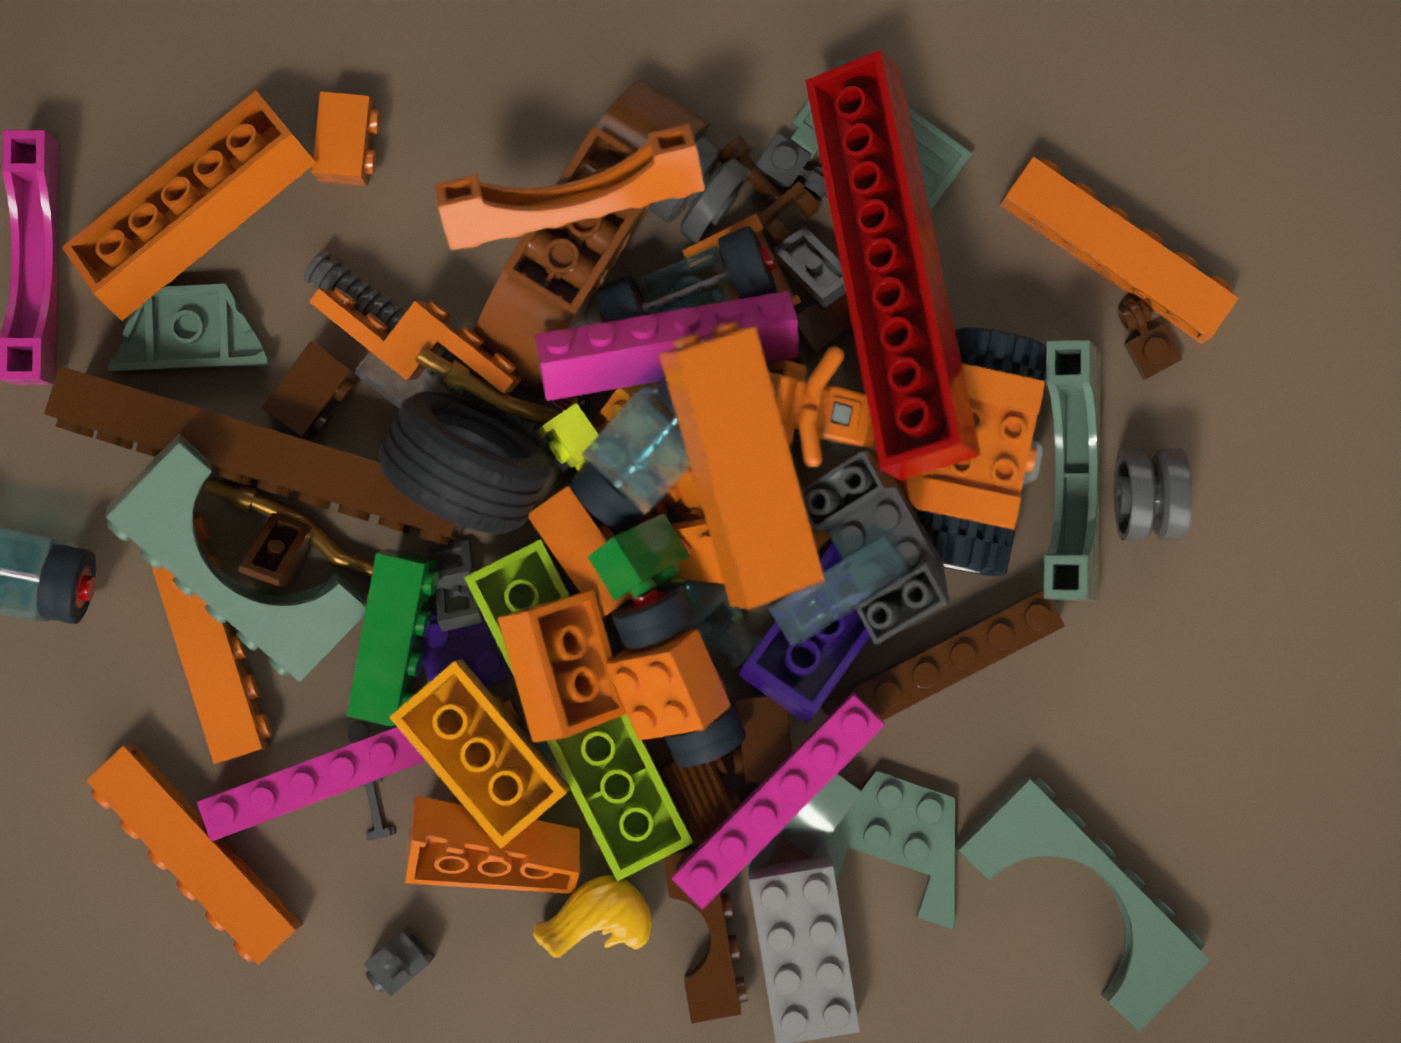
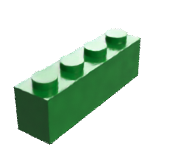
(392, 635)

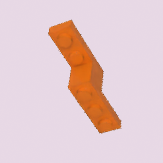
(420, 327)

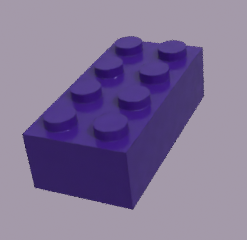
(805, 673)

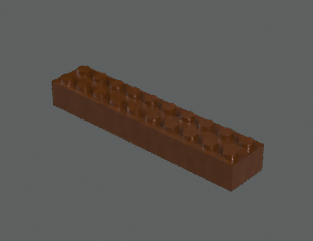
(240, 451)

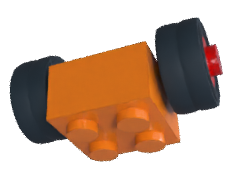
(670, 679)

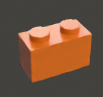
(345, 138)

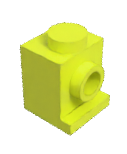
(570, 436)

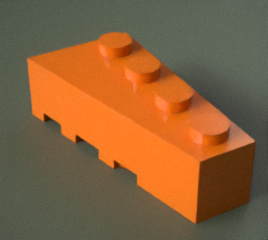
(454, 850)

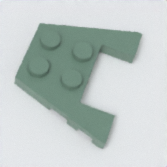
(907, 828)

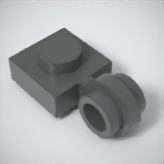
(785, 163)

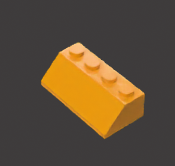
(480, 752)

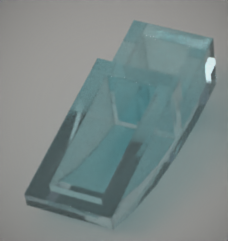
(844, 587)

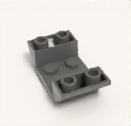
(860, 507)

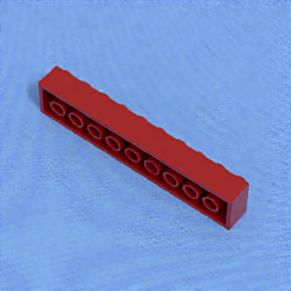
(891, 268)

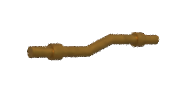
(458, 376)
(248, 499)

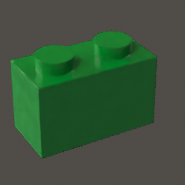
(639, 557)

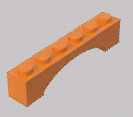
(487, 212)

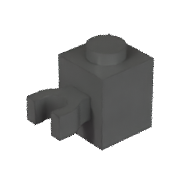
(397, 962)

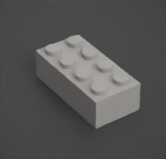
(803, 950)

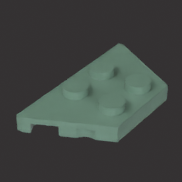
(189, 331)

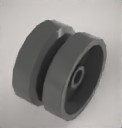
(713, 203)
(1152, 494)

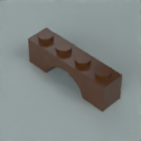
(712, 984)

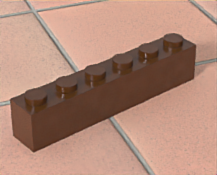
(955, 656)

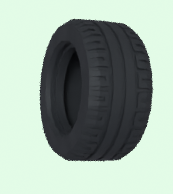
(464, 462)

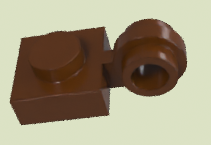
(1151, 349)

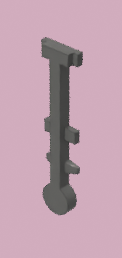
(355, 733)

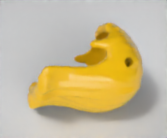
(596, 906)

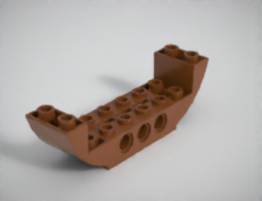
(561, 268)

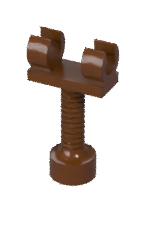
(777, 202)

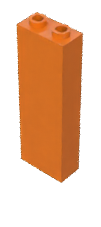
(741, 465)

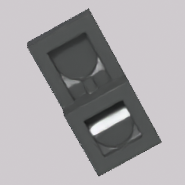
(453, 596)

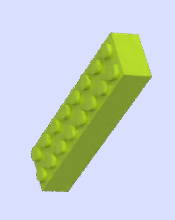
(603, 764)

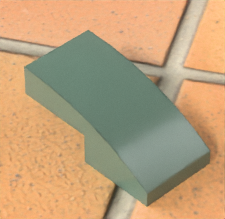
(821, 815)

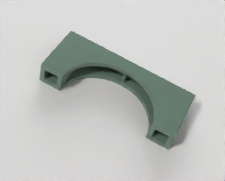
(1074, 547)
(288, 627)

